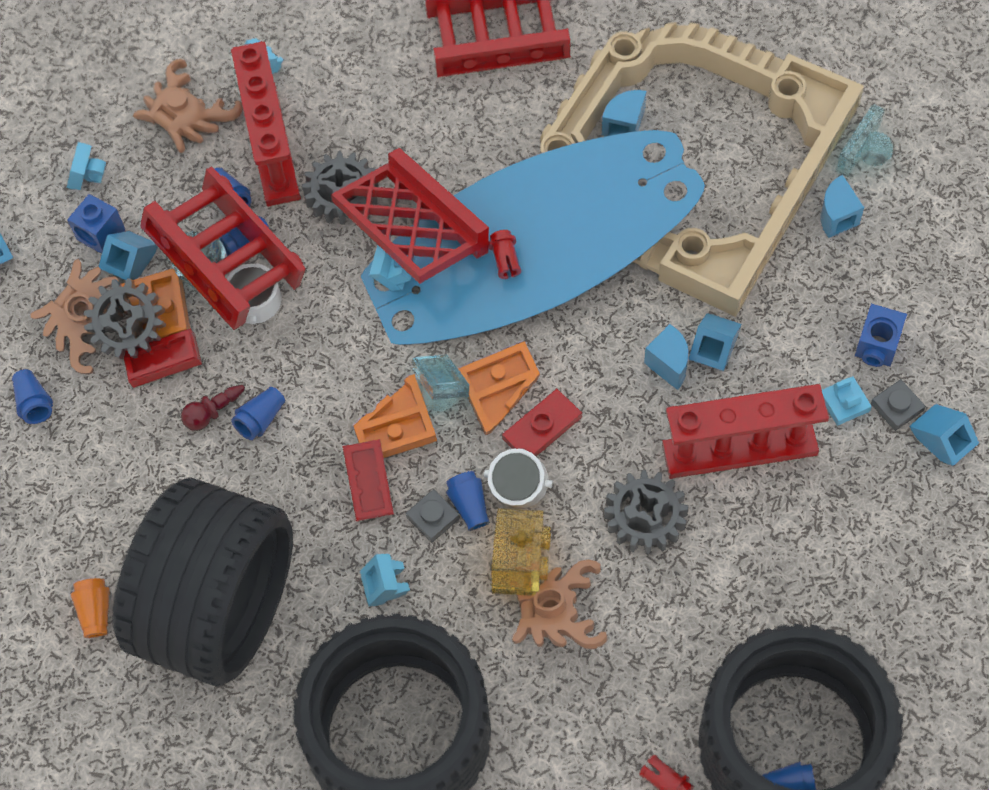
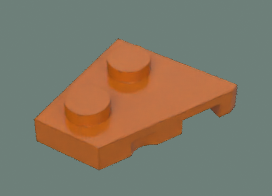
(171, 297)
(499, 383)
(398, 421)

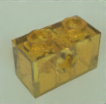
(518, 552)

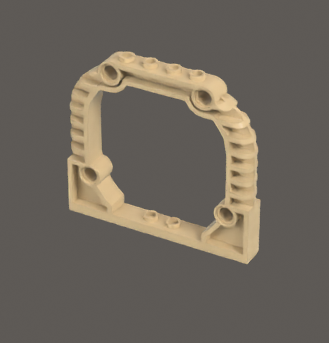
(817, 103)

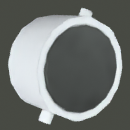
(265, 304)
(518, 478)

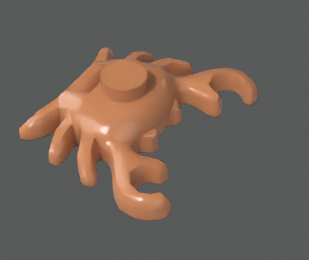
(181, 111)
(69, 316)
(552, 609)

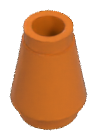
(92, 606)

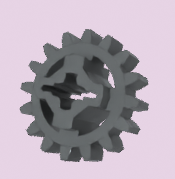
(330, 178)
(109, 322)
(654, 497)

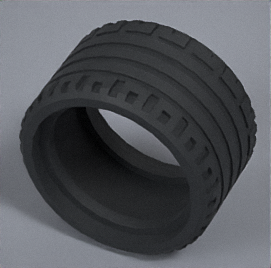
(202, 581)
(379, 645)
(814, 656)

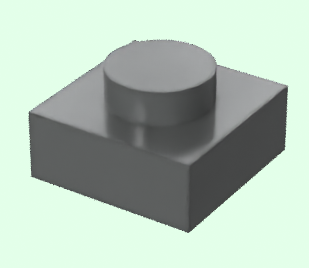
(898, 405)
(432, 515)

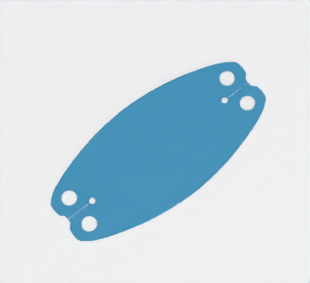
(573, 224)

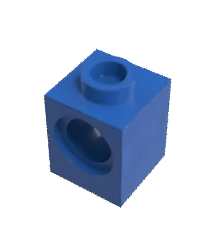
(94, 221)
(882, 323)

